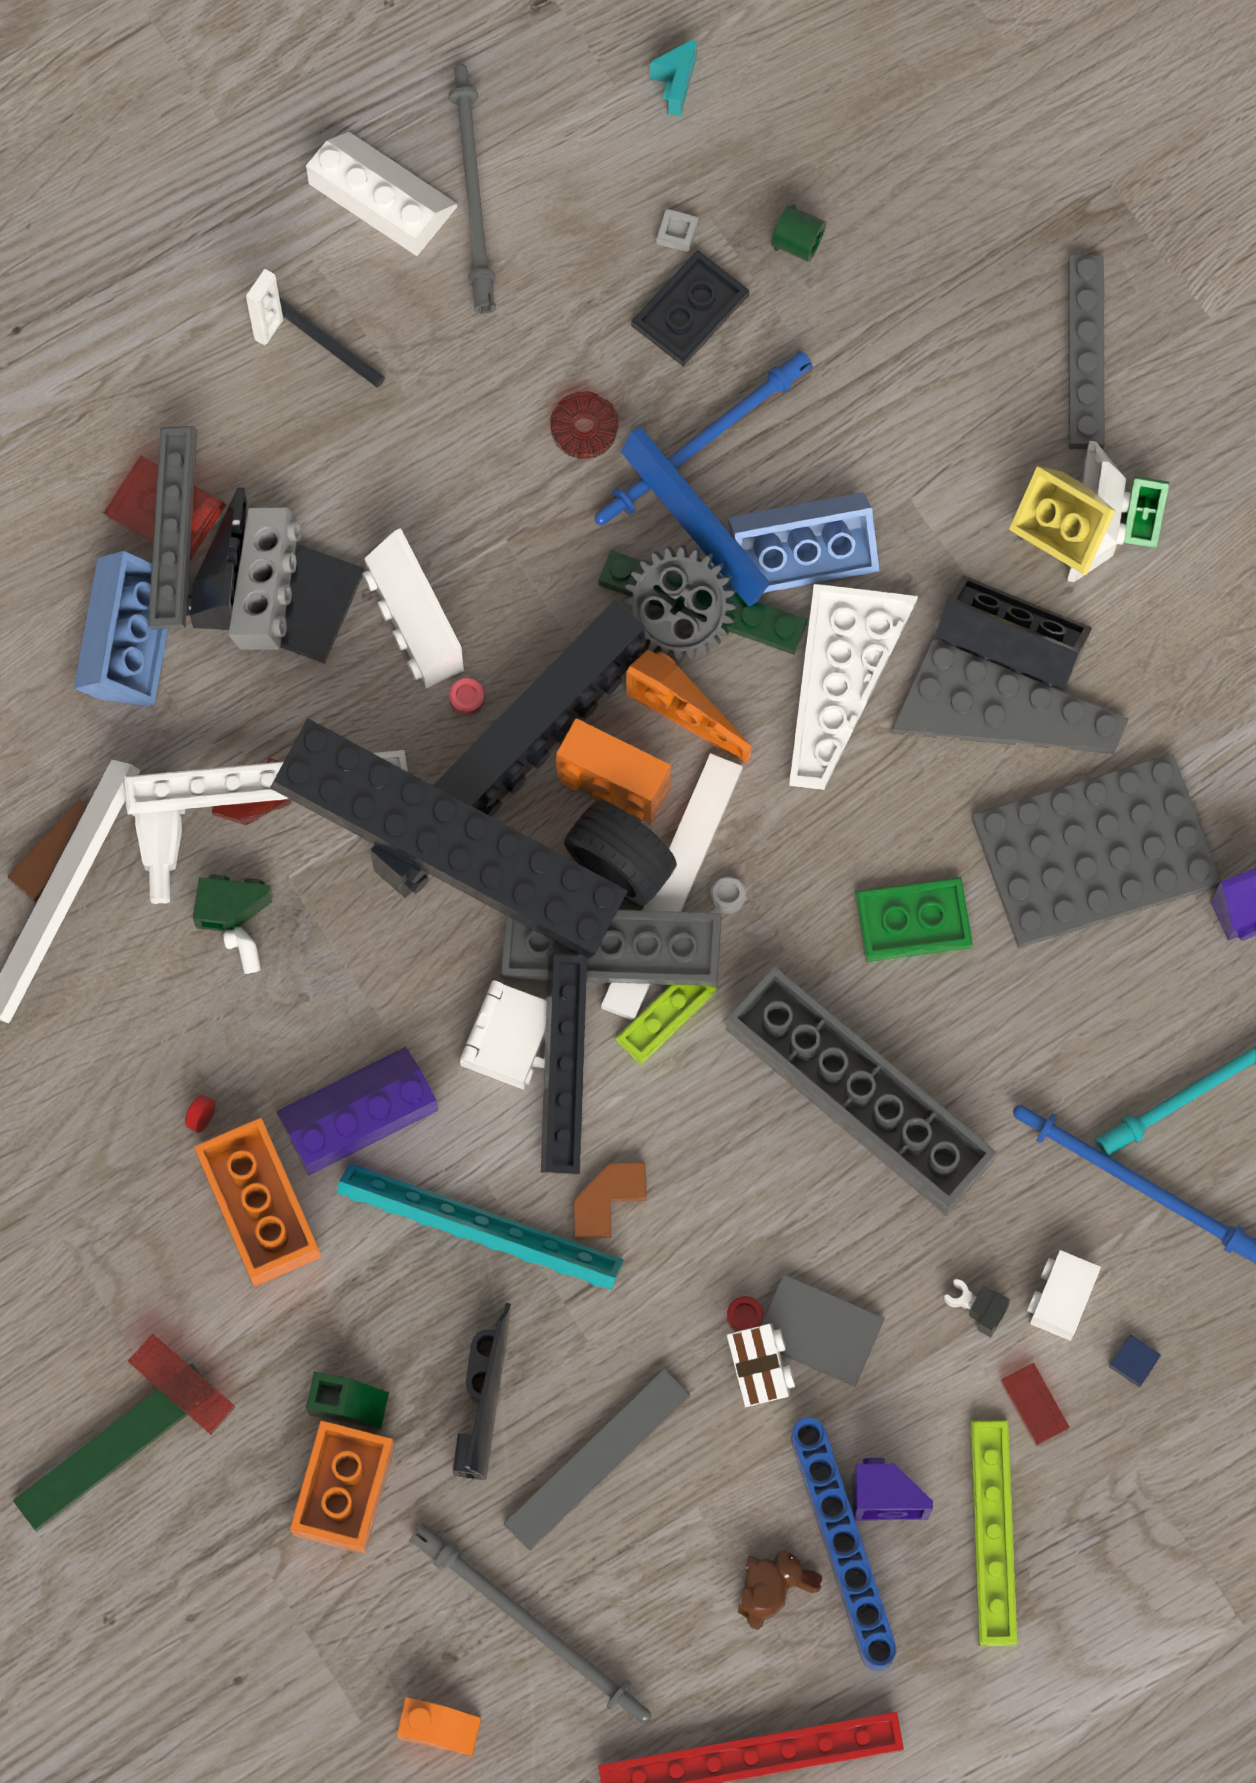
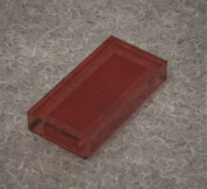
(1034, 1404)

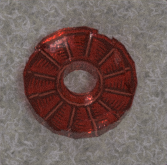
(584, 443)

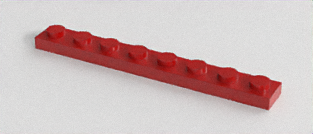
(764, 1754)

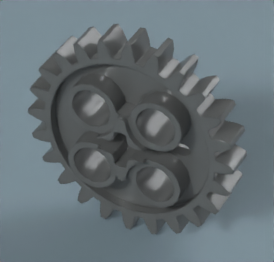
(696, 576)

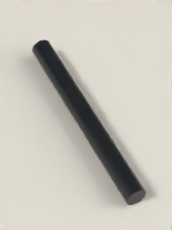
(331, 344)

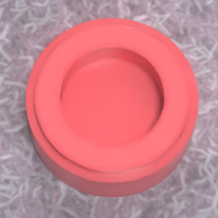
(466, 696)

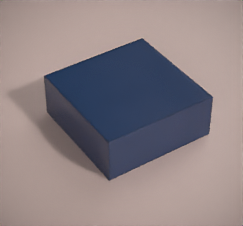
(1135, 1361)

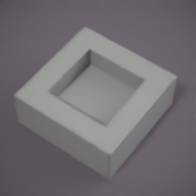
(677, 230)

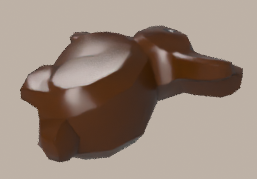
(769, 1583)

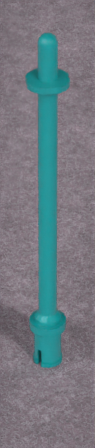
(1134, 1127)

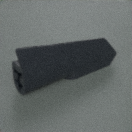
(474, 1450)

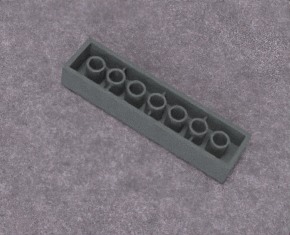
(860, 1090)

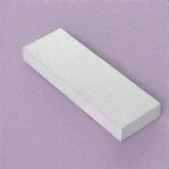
(264, 307)

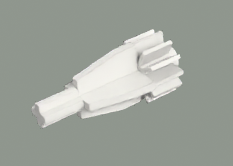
(159, 845)

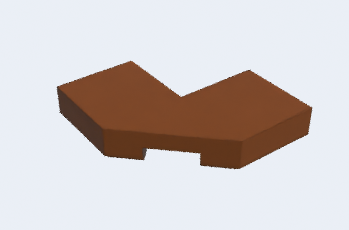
(613, 1184)

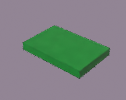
(913, 919)

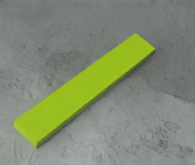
(993, 1533)

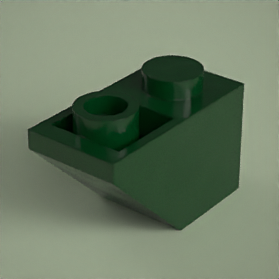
(228, 903)
(346, 1401)

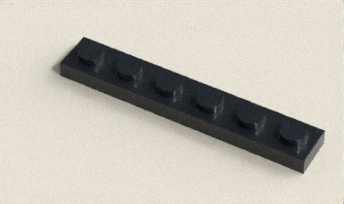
(563, 1064)

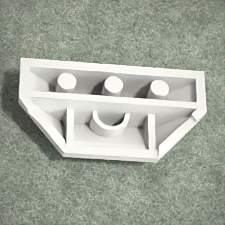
(1109, 484)

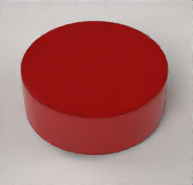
(200, 1113)
(744, 1313)

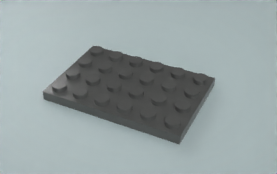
(1096, 850)

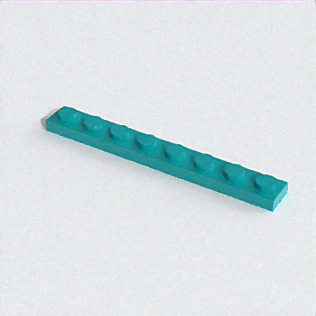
(480, 1226)

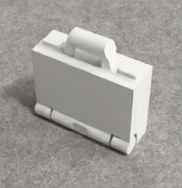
(507, 1036)

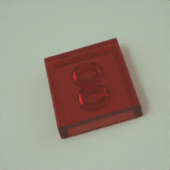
(136, 505)

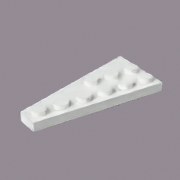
(844, 657)

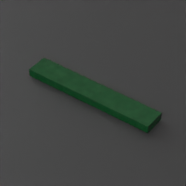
(99, 1458)

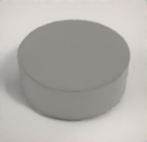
(728, 894)

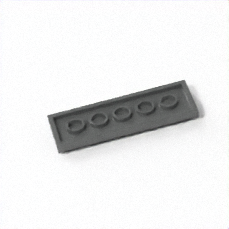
(635, 949)

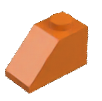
(438, 1726)

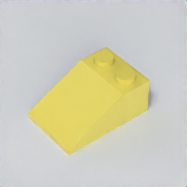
(1063, 518)

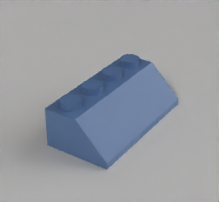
(810, 541)
(118, 649)

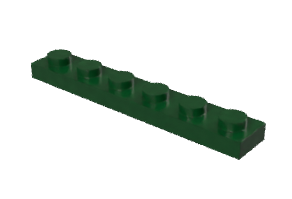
(753, 622)

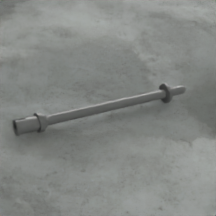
(481, 276)
(447, 1556)

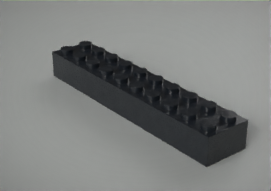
(532, 727)
(448, 839)

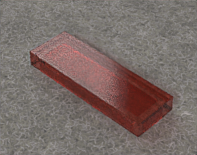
(181, 1384)

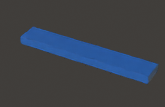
(694, 515)

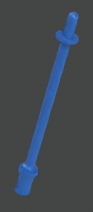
(778, 380)
(1232, 1238)

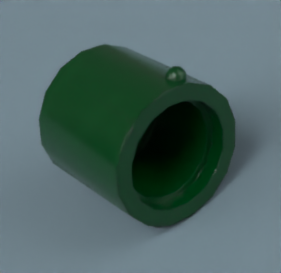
(798, 233)

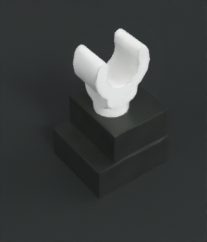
(986, 1307)

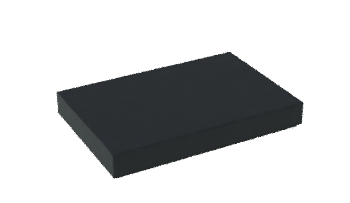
(690, 308)
(319, 602)

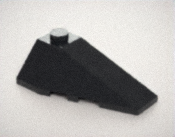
(216, 580)

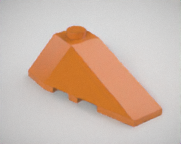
(669, 692)

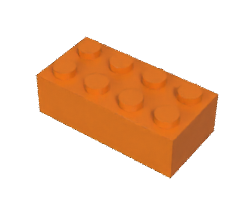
(257, 1202)

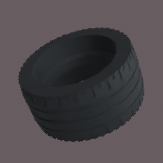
(621, 851)

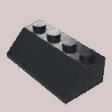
(1012, 632)

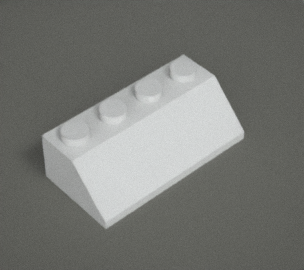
(379, 191)
(413, 611)

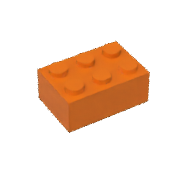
(612, 771)
(342, 1487)

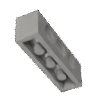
(257, 562)

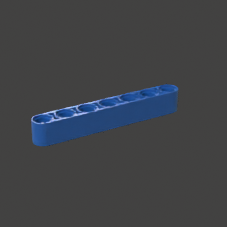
(843, 1525)

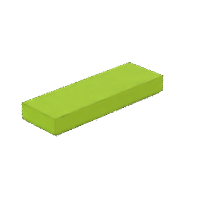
(662, 1019)

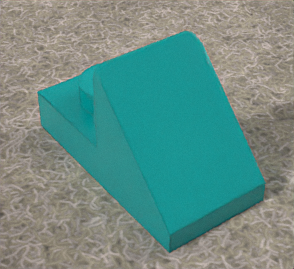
(675, 70)

